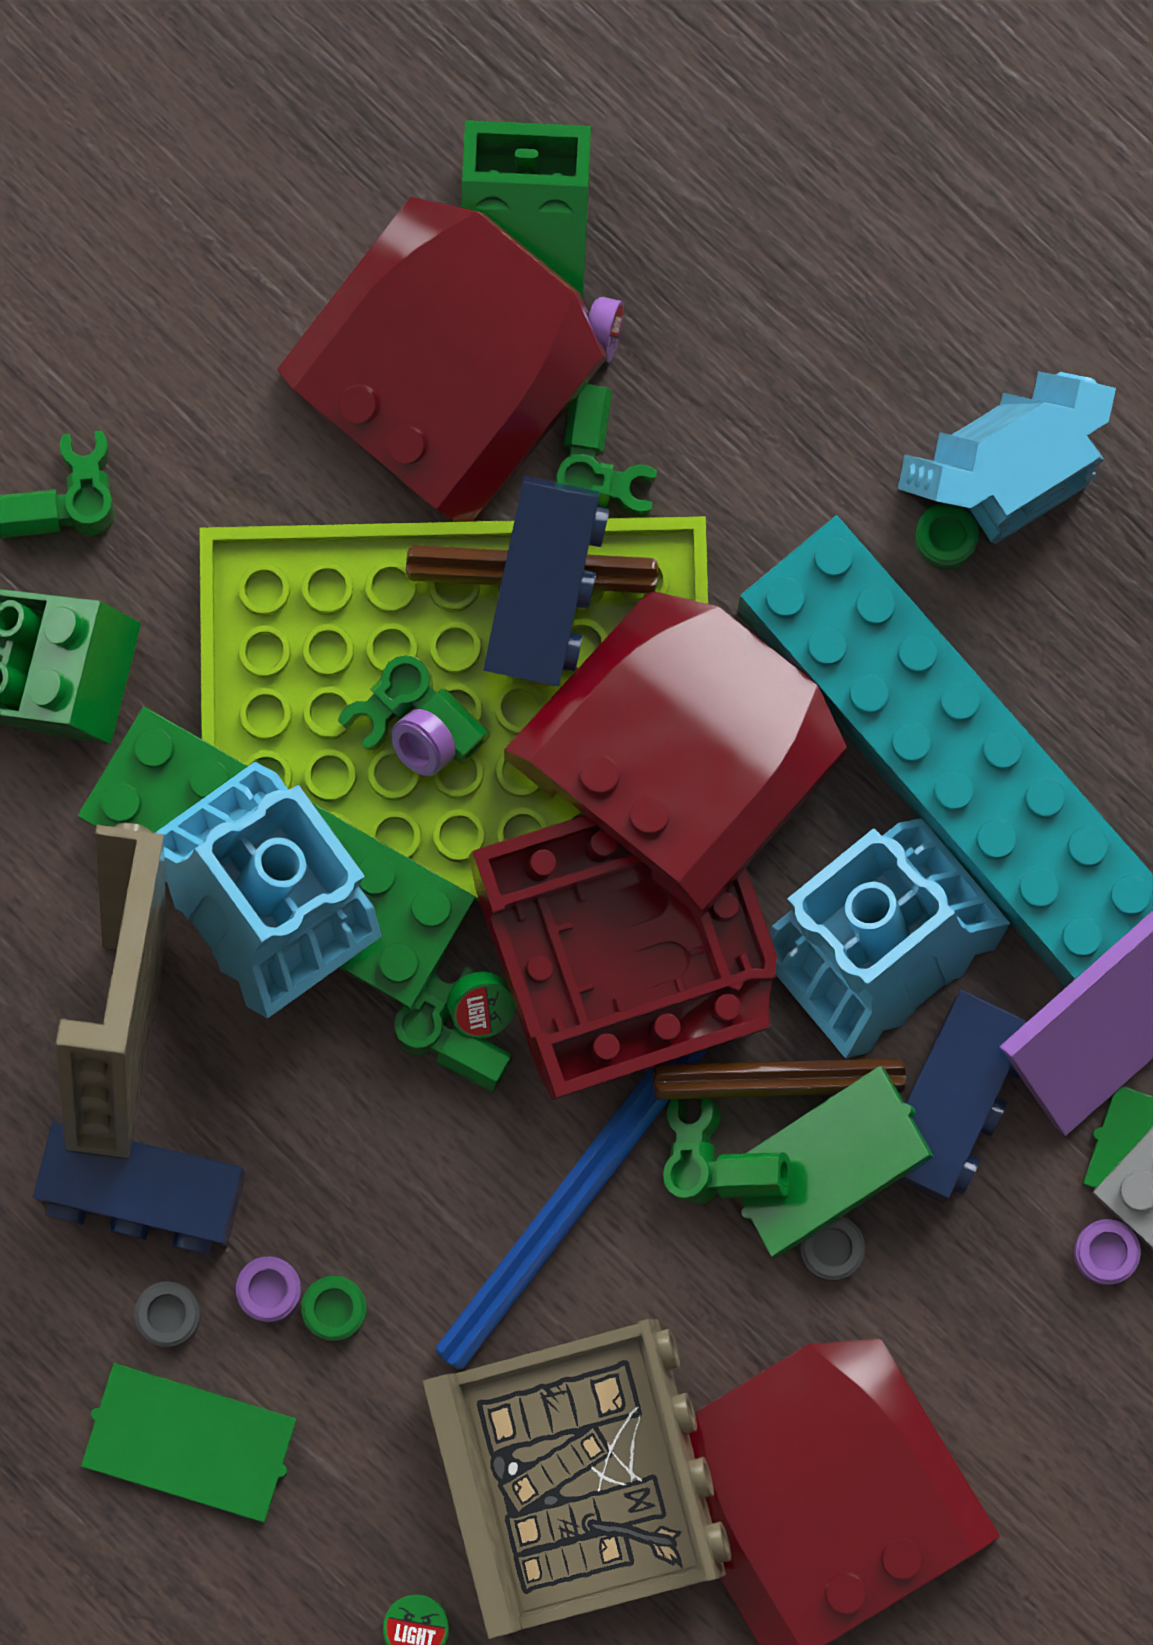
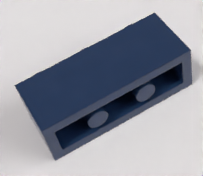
(545, 581)
(959, 1093)
(149, 1191)

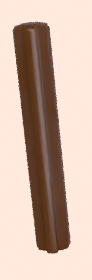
(488, 566)
(767, 1078)

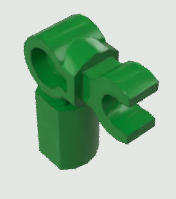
(584, 439)
(84, 506)
(408, 685)
(425, 1032)
(696, 1175)

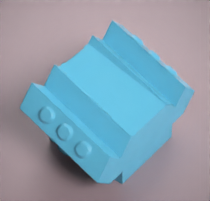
(1017, 455)
(267, 887)
(882, 934)

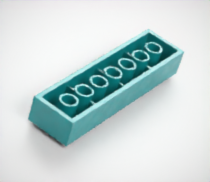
(951, 750)

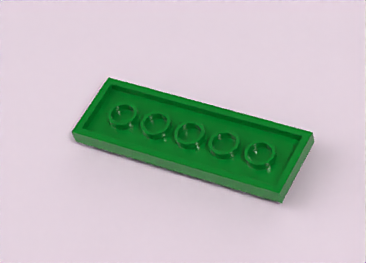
(168, 770)

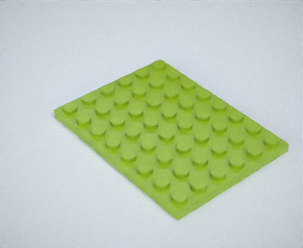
(315, 614)

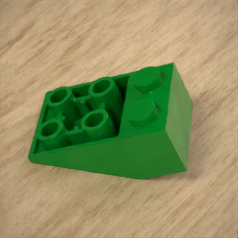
(533, 187)
(63, 664)

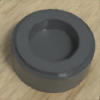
(833, 1251)
(167, 1314)

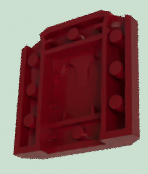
(447, 355)
(683, 743)
(612, 962)
(832, 1492)

